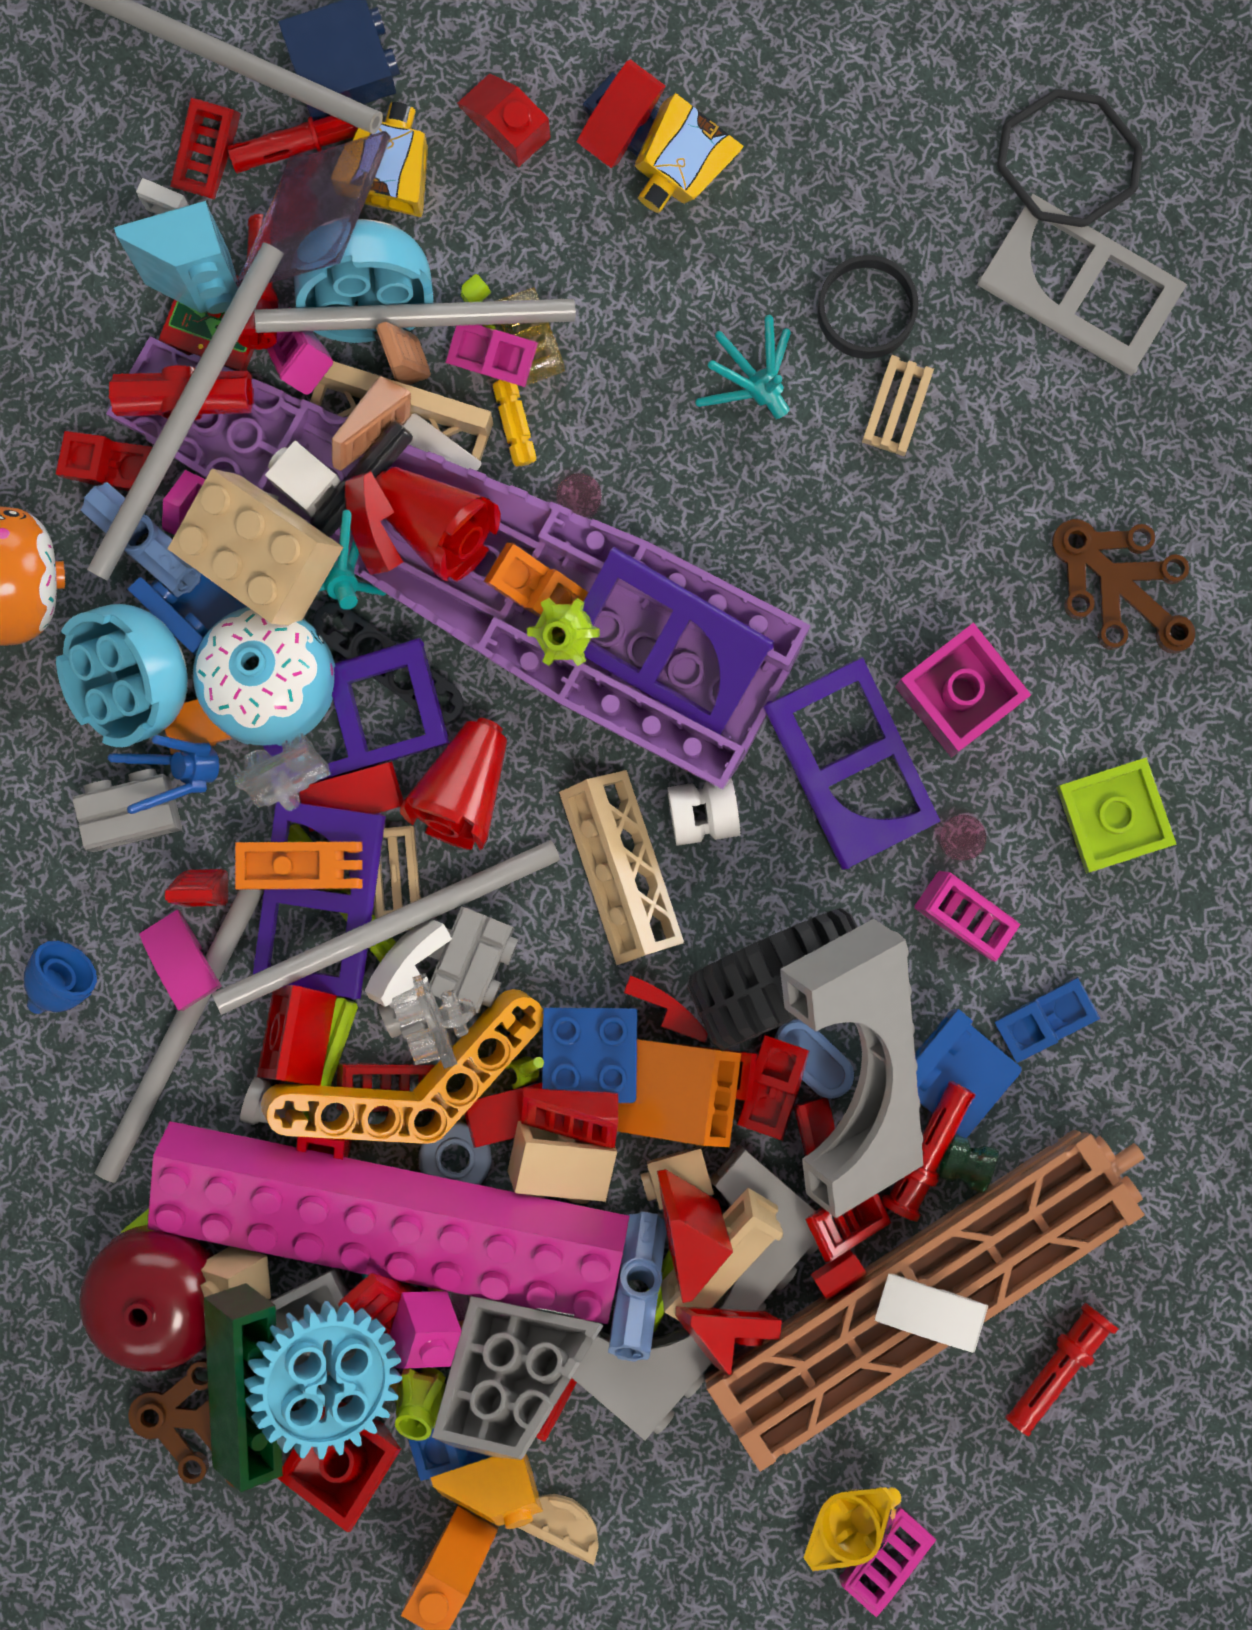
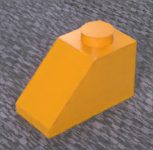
(494, 1489)

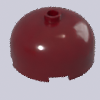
(146, 1299)

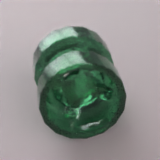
(971, 1164)

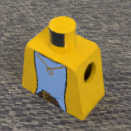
(682, 154)
(402, 172)

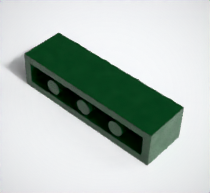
(232, 1329)

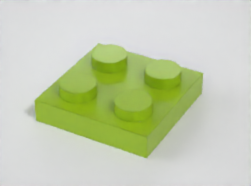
(1116, 815)

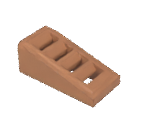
(403, 354)
(369, 419)

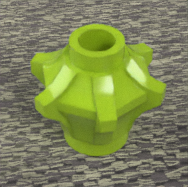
(577, 631)
(418, 1402)

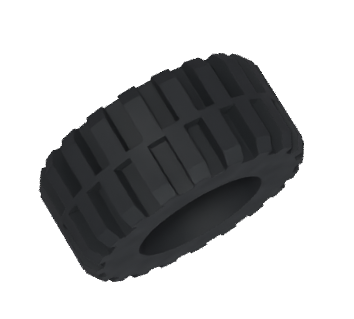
(744, 990)

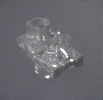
(283, 775)
(420, 1005)

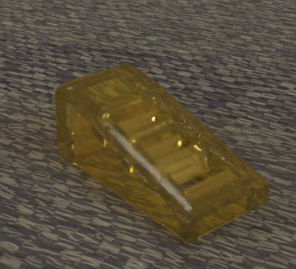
(547, 365)

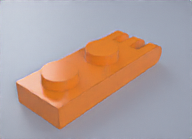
(295, 865)

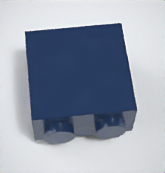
(342, 51)

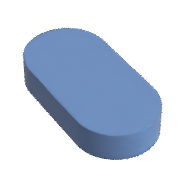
(827, 1068)

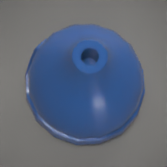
(58, 978)

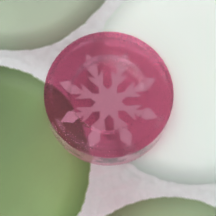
(580, 494)
(962, 838)

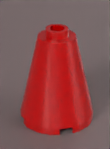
(440, 521)
(461, 787)

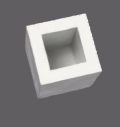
(301, 477)

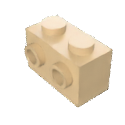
(559, 1166)

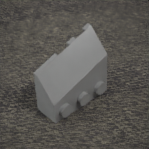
(508, 1376)

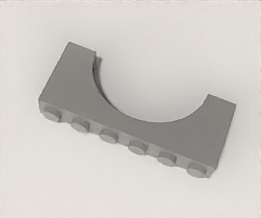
(880, 1135)
(647, 1390)

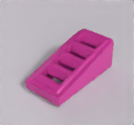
(300, 359)
(935, 894)
(888, 1587)

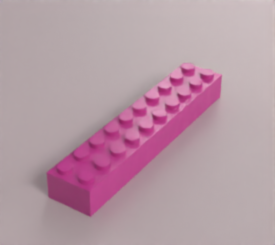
(386, 1222)

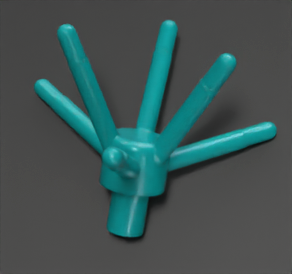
(763, 385)
(341, 580)

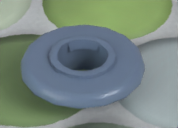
(459, 1134)

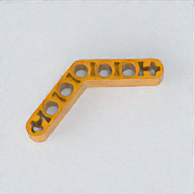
(429, 1093)

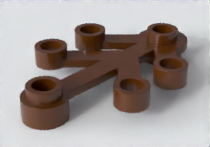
(1117, 581)
(175, 1417)

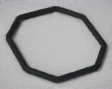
(1024, 196)

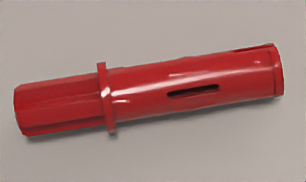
(289, 142)

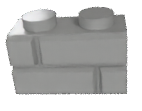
(105, 817)
(474, 958)

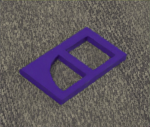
(737, 645)
(366, 666)
(336, 826)
(850, 834)

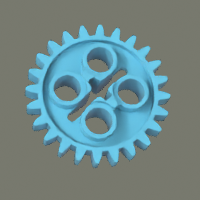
(283, 1383)

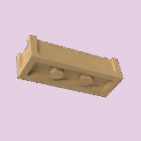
(751, 1230)

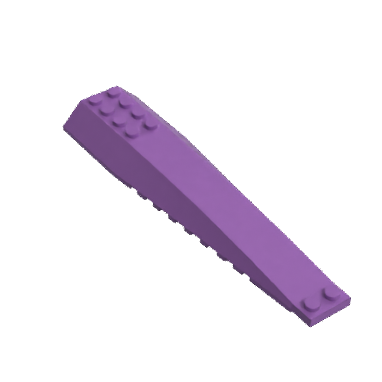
(497, 624)

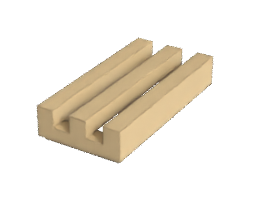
(909, 370)
(412, 866)

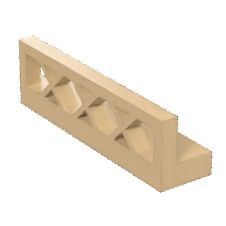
(427, 405)
(613, 868)

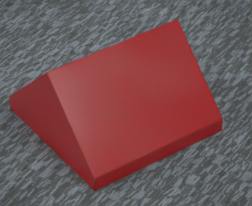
(297, 1035)
(694, 1233)
(342, 1483)

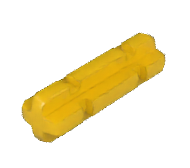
(514, 423)

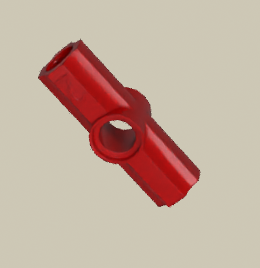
(158, 392)

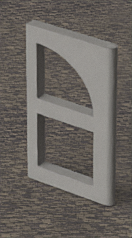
(1013, 281)

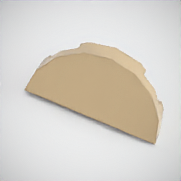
(565, 1526)

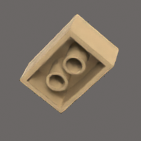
(255, 548)

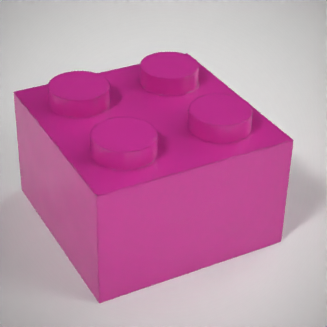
(962, 690)

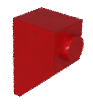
(507, 117)

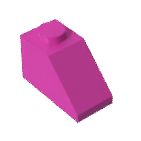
(425, 1330)

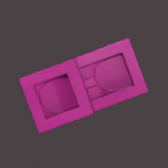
(492, 353)
(179, 960)

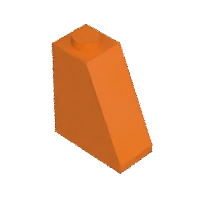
(449, 1571)

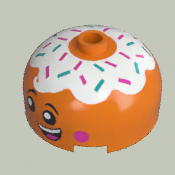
(26, 577)

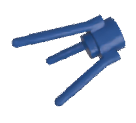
(193, 765)

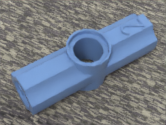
(175, 574)
(634, 1310)

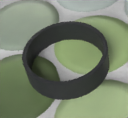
(882, 264)

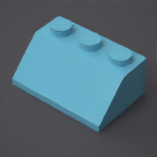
(182, 257)

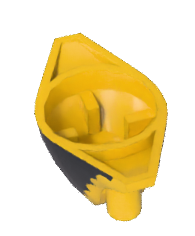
(851, 1528)

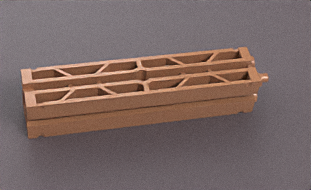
(983, 1250)

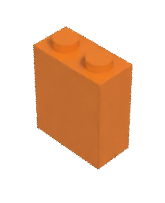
(682, 1094)

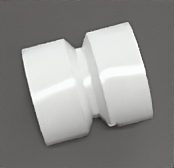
(720, 812)

